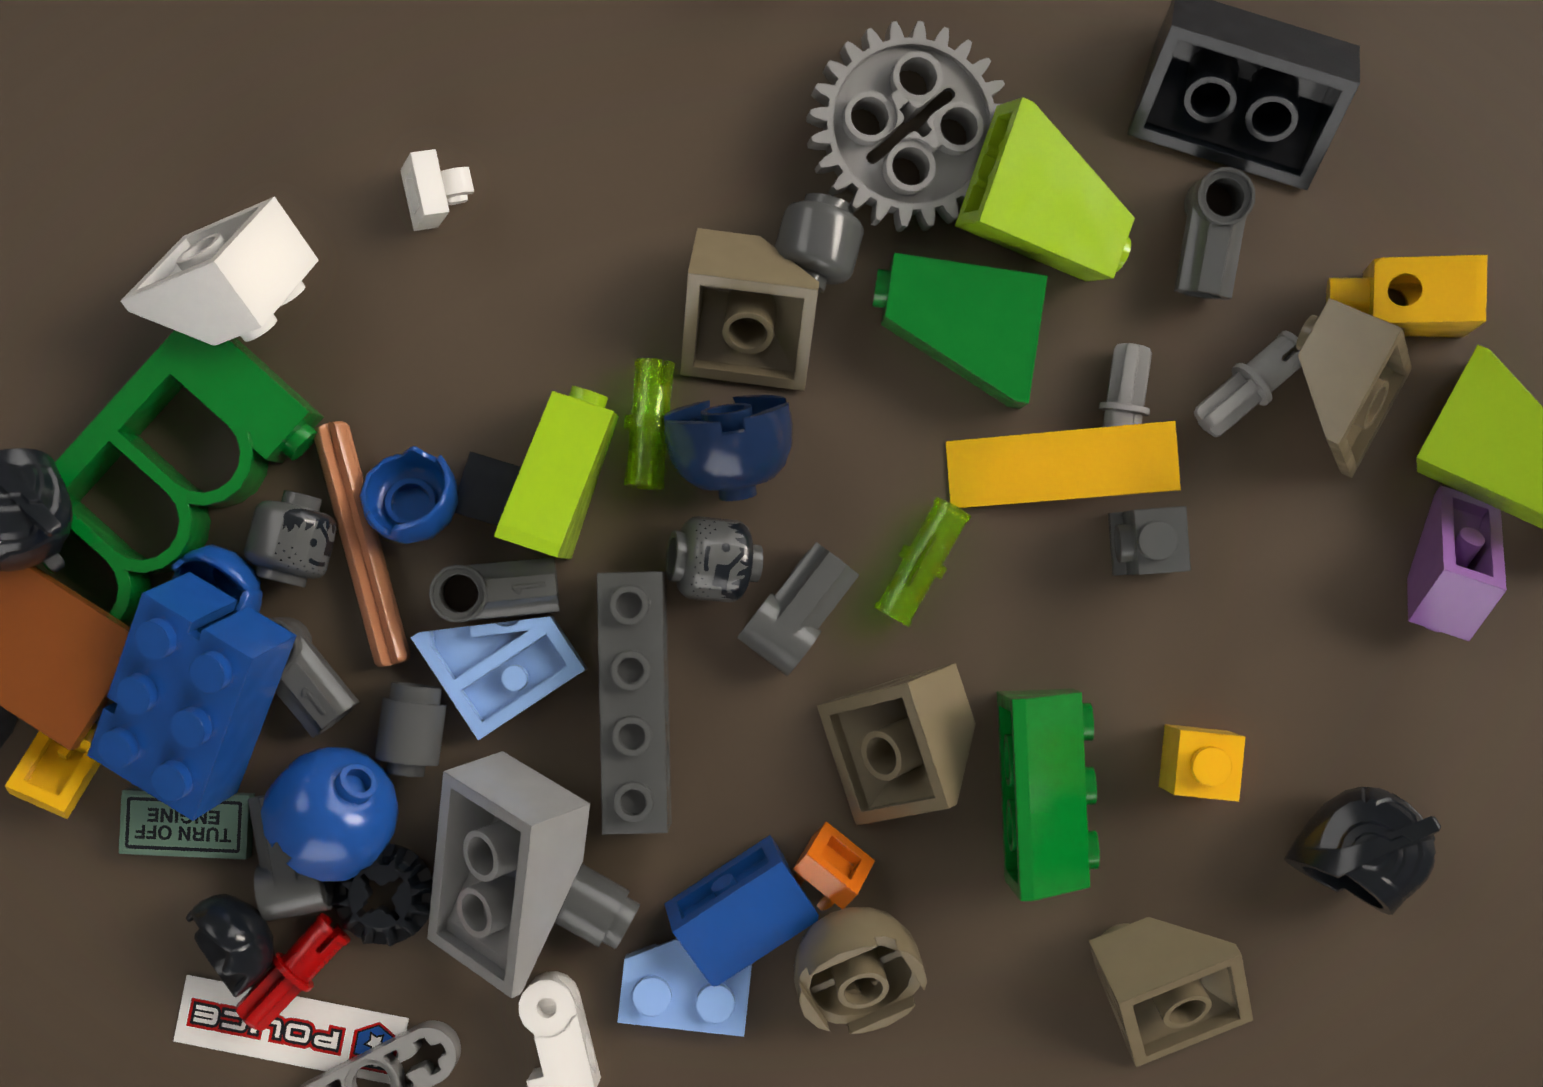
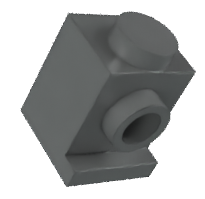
(1149, 541)

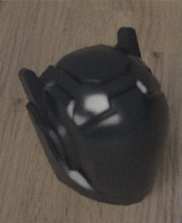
(33, 511)
(1367, 846)

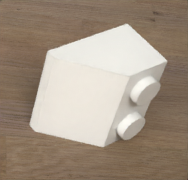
(226, 276)

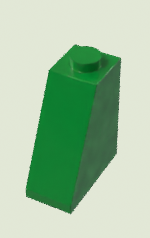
(967, 319)

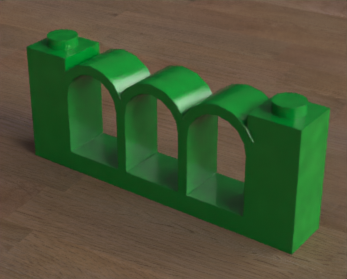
(238, 388)

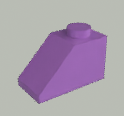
(1457, 565)

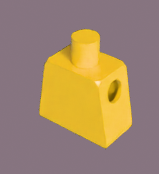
(1440, 292)

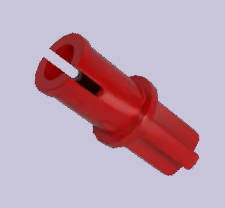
(292, 973)

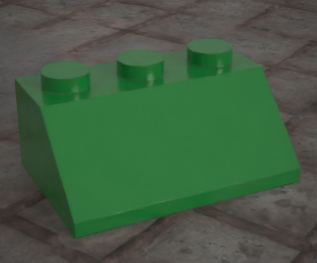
(1046, 792)

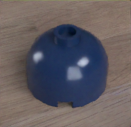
(730, 444)

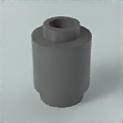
(411, 728)
(597, 909)

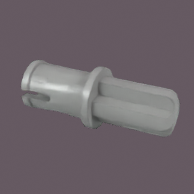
(1127, 385)
(1249, 386)

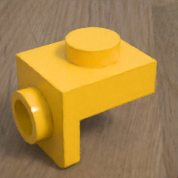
(53, 774)

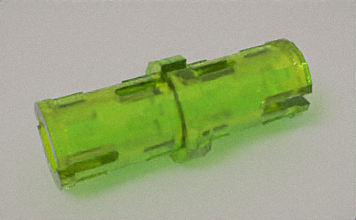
(646, 423)
(942, 522)

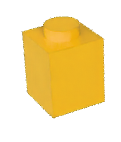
(1202, 762)

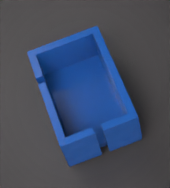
(189, 698)

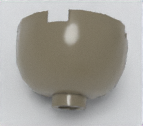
(857, 970)

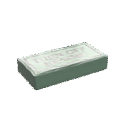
(159, 830)

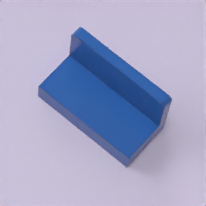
(740, 912)

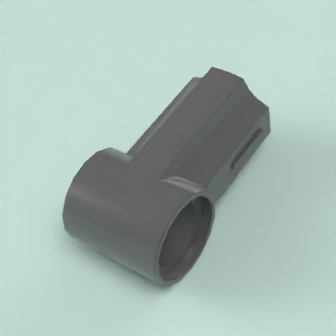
(1213, 241)
(503, 589)
(791, 619)
(311, 685)
(279, 888)

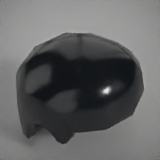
(233, 940)

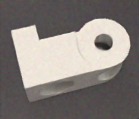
(556, 1017)

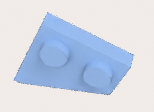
(499, 667)
(670, 992)

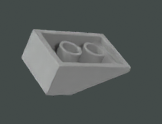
(502, 866)

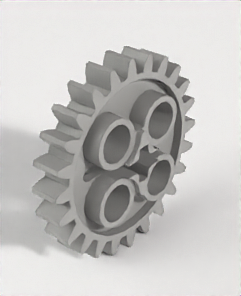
(873, 83)

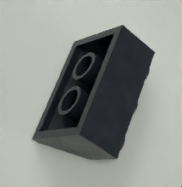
(1245, 90)

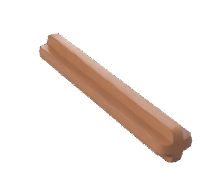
(361, 545)

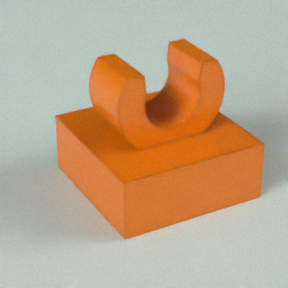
(833, 867)

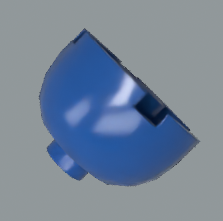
(331, 813)

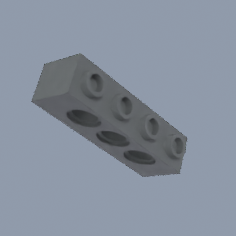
(634, 702)

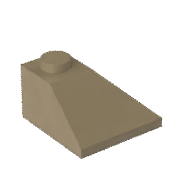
(747, 312)
(1353, 375)
(901, 744)
(1170, 985)

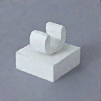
(432, 190)

